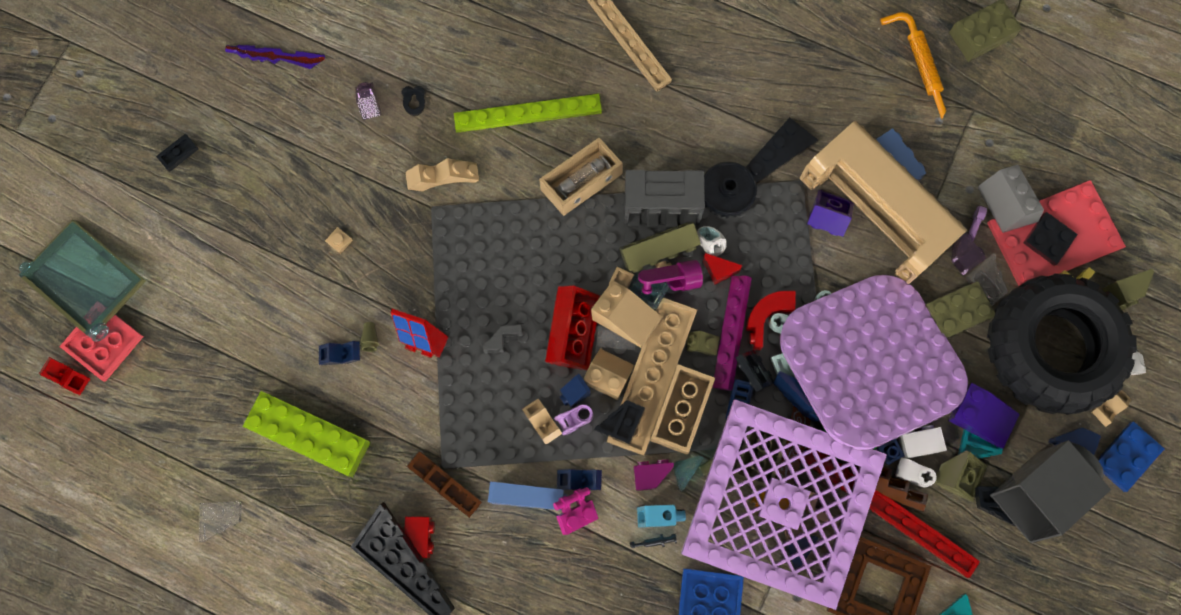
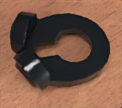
(407, 93)

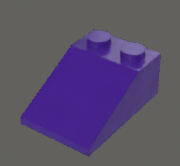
(985, 416)

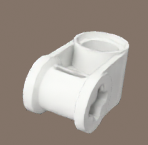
(912, 472)

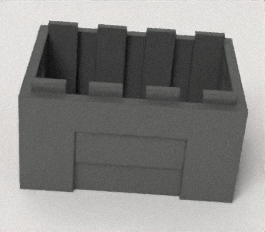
(663, 198)

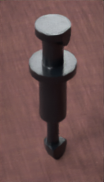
(655, 541)

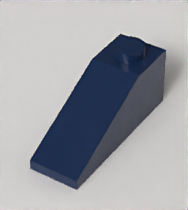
(794, 393)

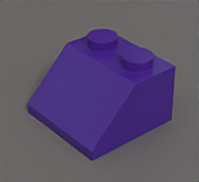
(831, 213)

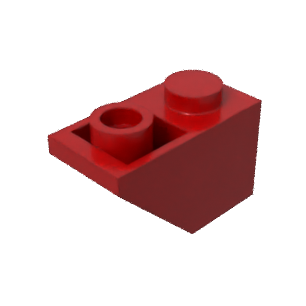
(419, 533)

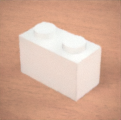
(923, 442)

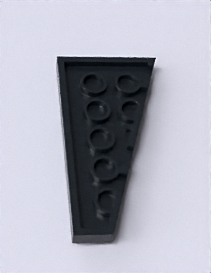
(395, 557)

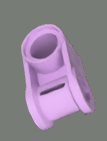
(573, 419)

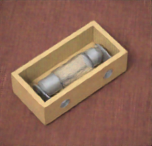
(581, 176)

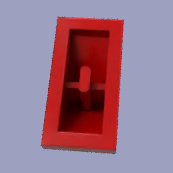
(719, 268)

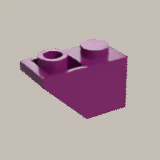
(650, 476)

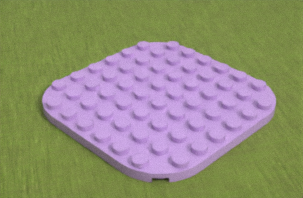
(873, 362)

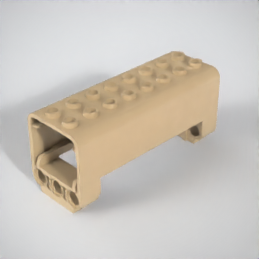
(887, 197)

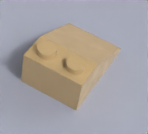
(625, 314)

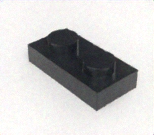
(177, 152)

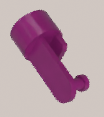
(682, 276)

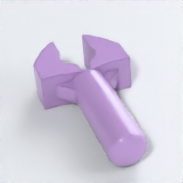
(978, 216)

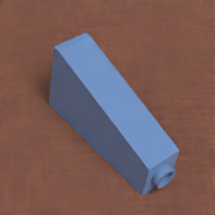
(523, 495)

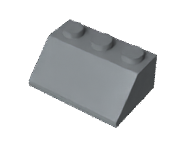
(1011, 199)

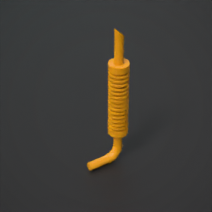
(923, 58)

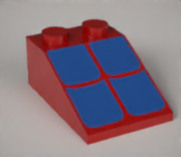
(418, 334)

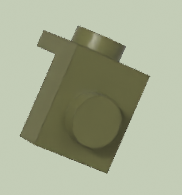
(703, 343)

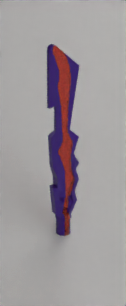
(302, 59)

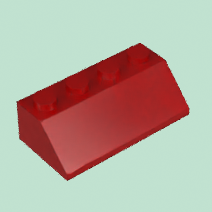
(572, 328)

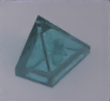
(685, 470)

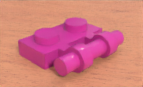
(578, 516)

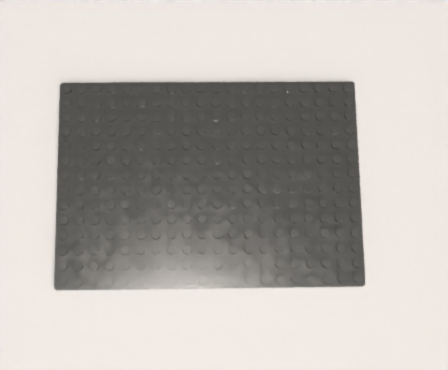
(504, 269)

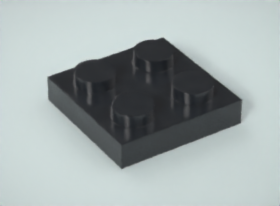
(1050, 238)

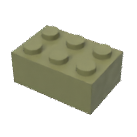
(985, 30)
(961, 310)

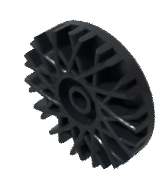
(727, 201)

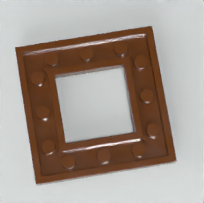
(911, 589)

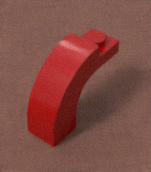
(774, 303)

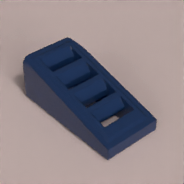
(738, 383)

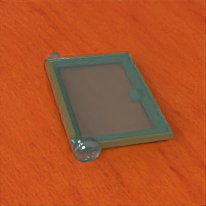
(82, 279)

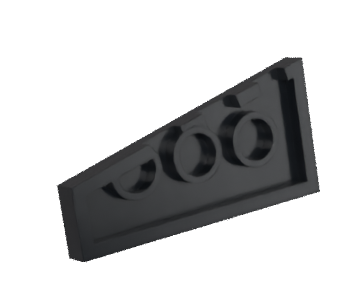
(780, 149)

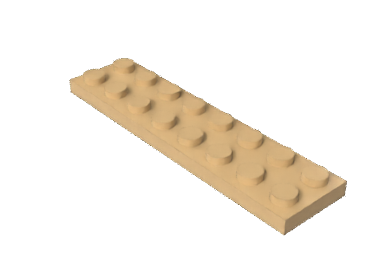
(656, 369)

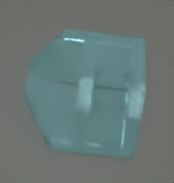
(652, 299)

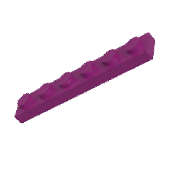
(732, 332)

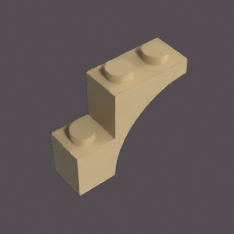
(448, 171)

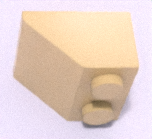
(608, 374)

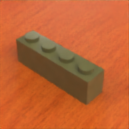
(659, 246)

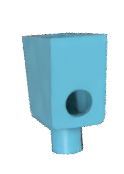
(653, 516)

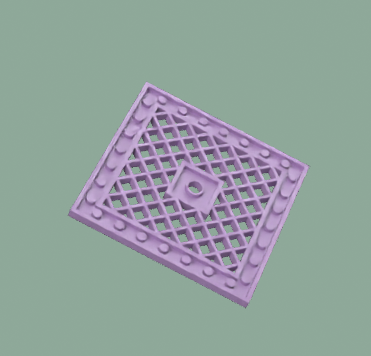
(853, 516)

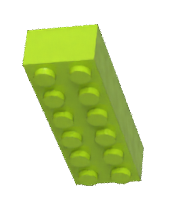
(306, 434)

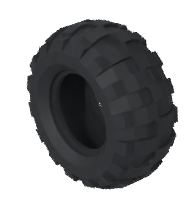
(1098, 319)

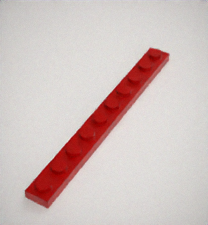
(907, 523)

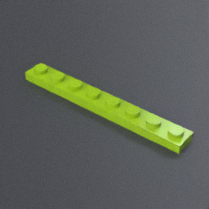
(527, 113)

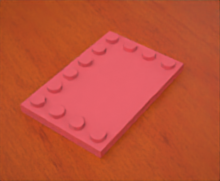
(1080, 211)

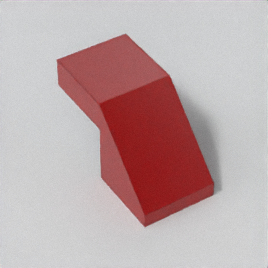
(64, 376)

